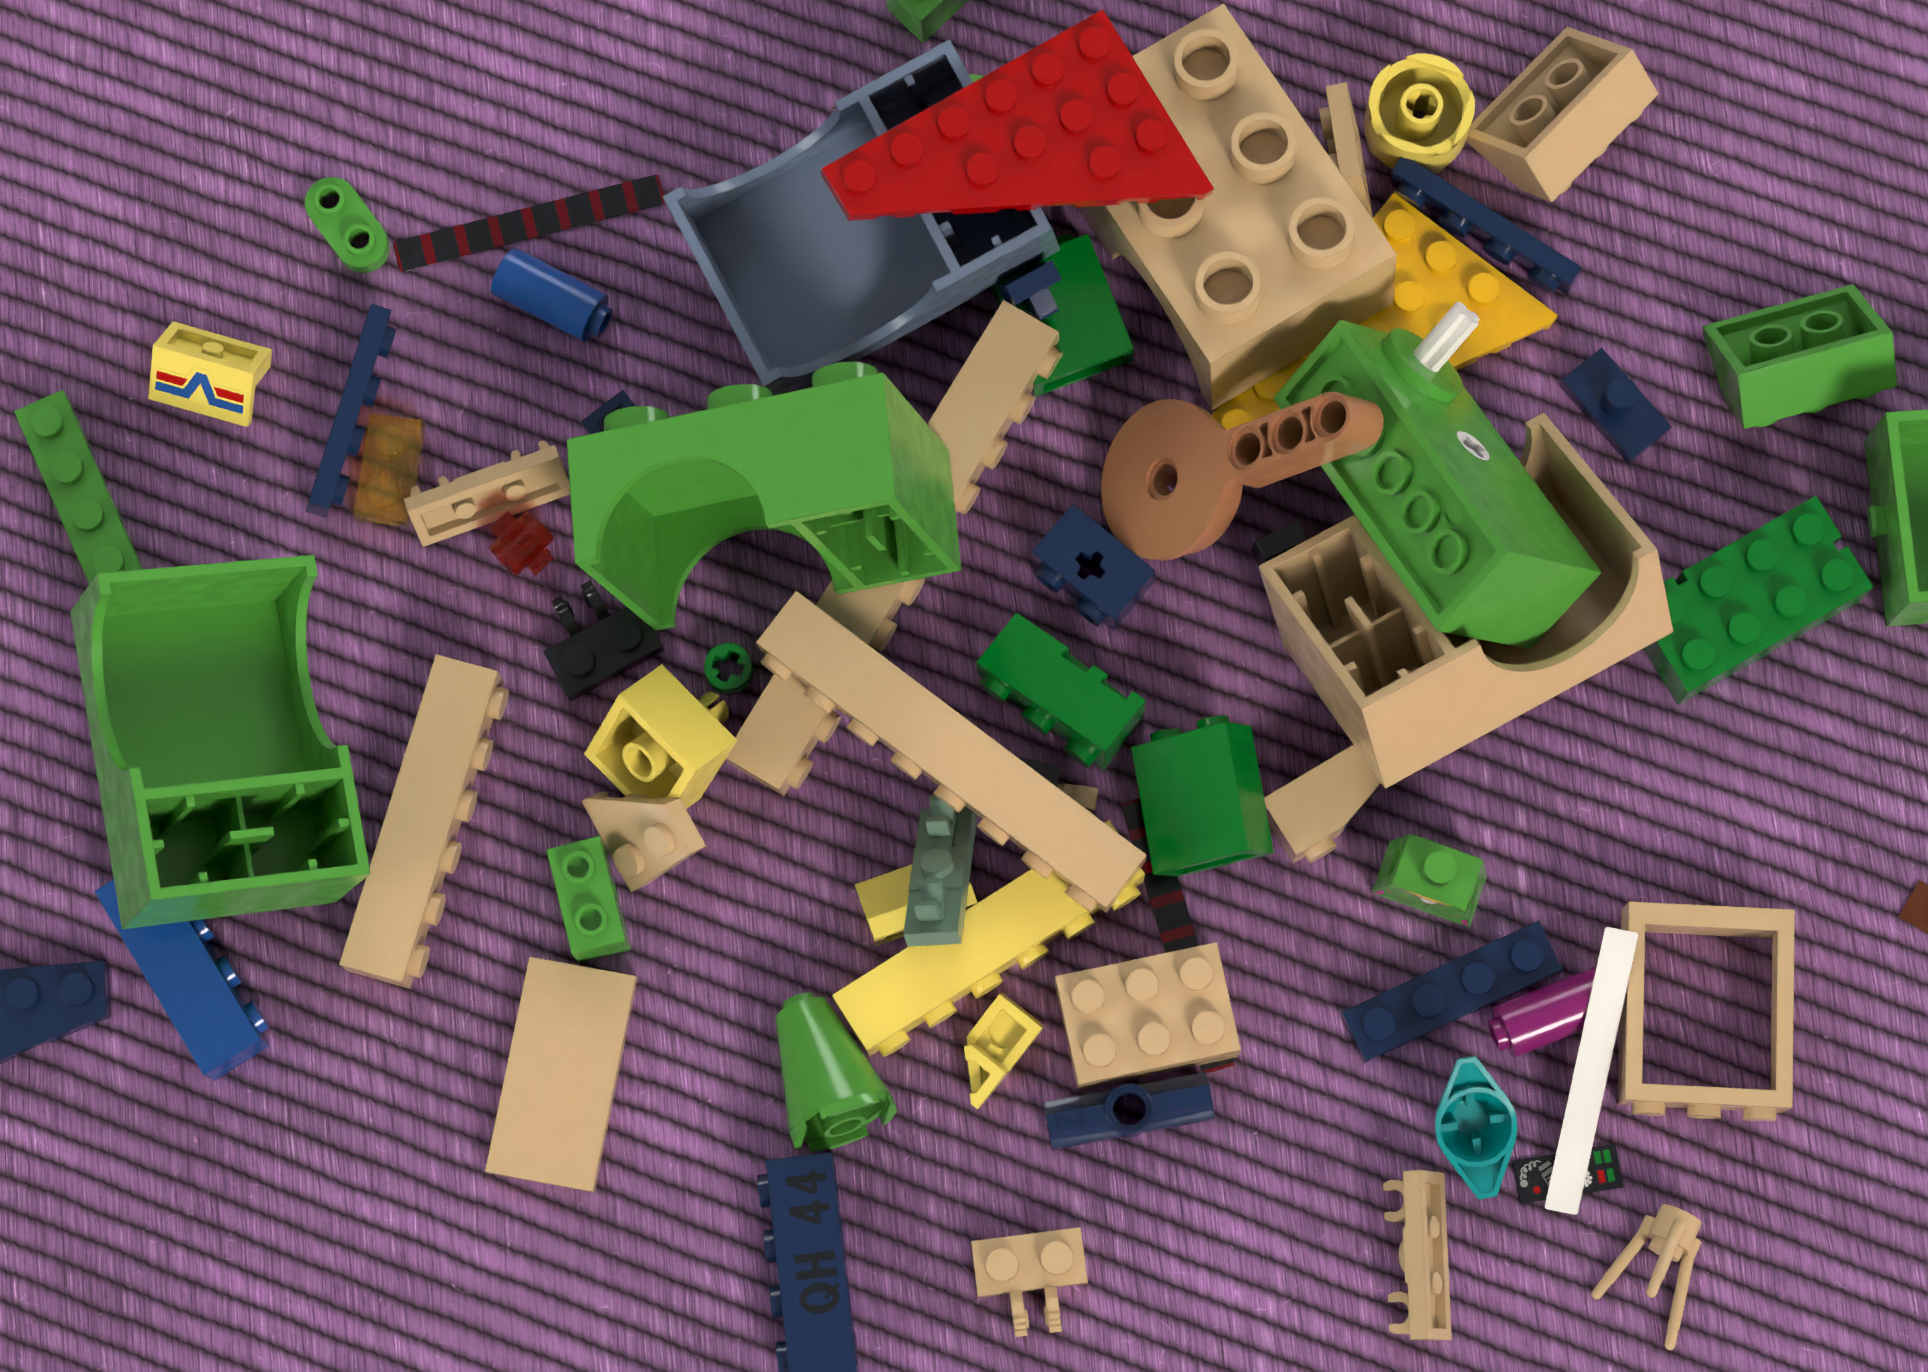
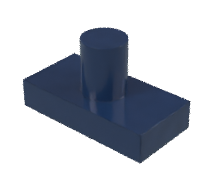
(1615, 406)

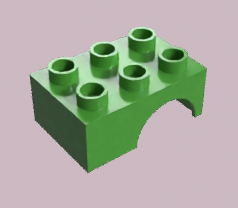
(824, 462)
(213, 743)

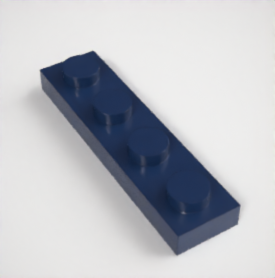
(1502, 238)
(358, 391)
(1451, 991)

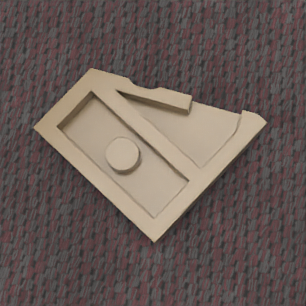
(644, 834)

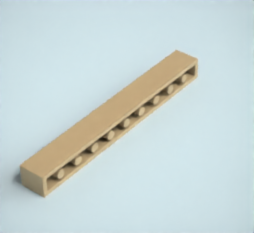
(971, 423)

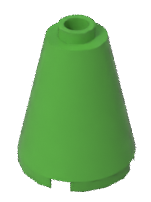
(826, 1077)

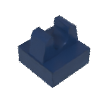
(1033, 289)

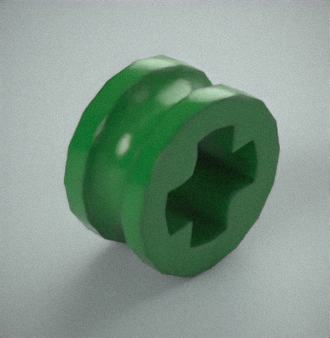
(722, 654)

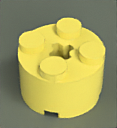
(1425, 85)

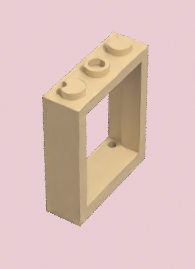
(1700, 1100)

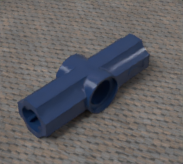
(1165, 1102)

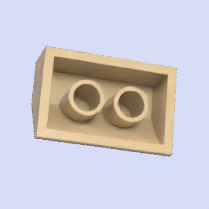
(1562, 112)

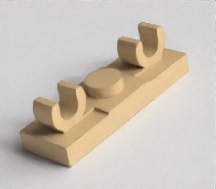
(487, 494)
(1423, 1255)

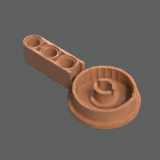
(1208, 465)

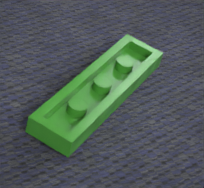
(77, 486)

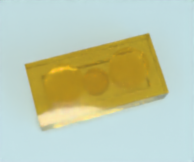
(388, 469)

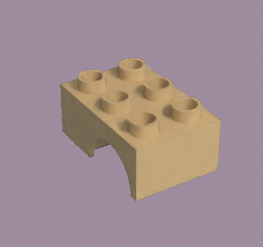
(1277, 243)
(1425, 692)

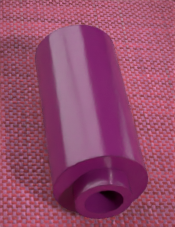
(1542, 1015)

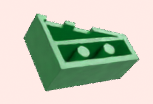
(1059, 692)

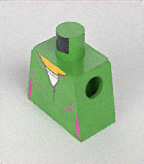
(1431, 878)

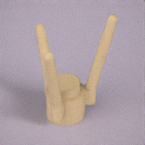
(1672, 1236)

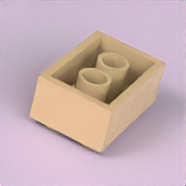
(1147, 1016)

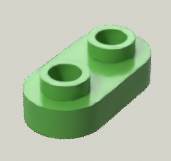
(346, 222)

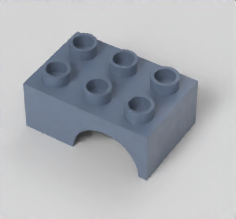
(829, 289)

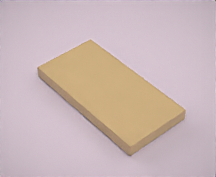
(561, 1074)

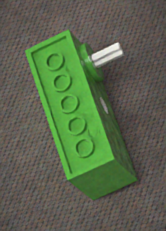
(1445, 487)

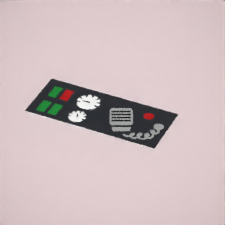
(1535, 1173)

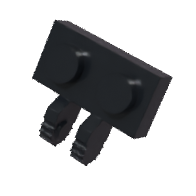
(601, 649)

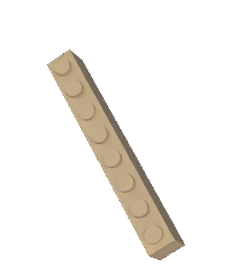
(951, 753)

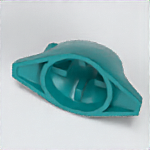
(1476, 1127)

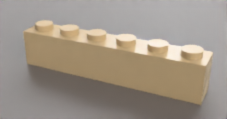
(424, 822)

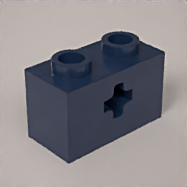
(1083, 541)

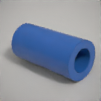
(551, 295)

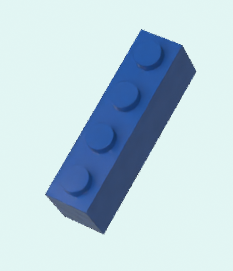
(194, 989)

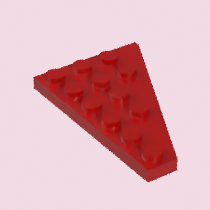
(1039, 132)

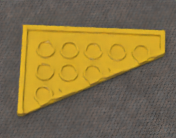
(1429, 279)

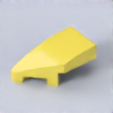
(997, 1045)

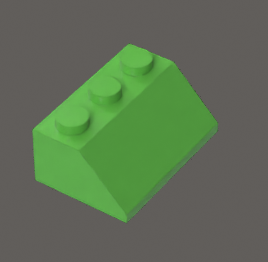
(1801, 356)

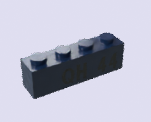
(810, 1265)

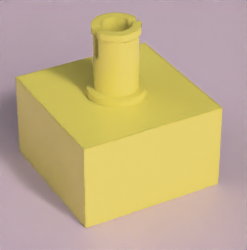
(662, 739)

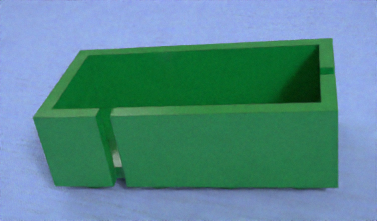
(1755, 599)

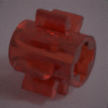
(521, 543)

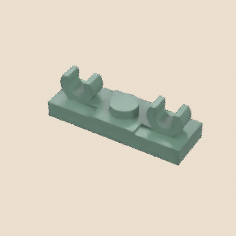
(940, 875)

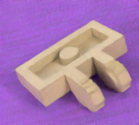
(1030, 1264)

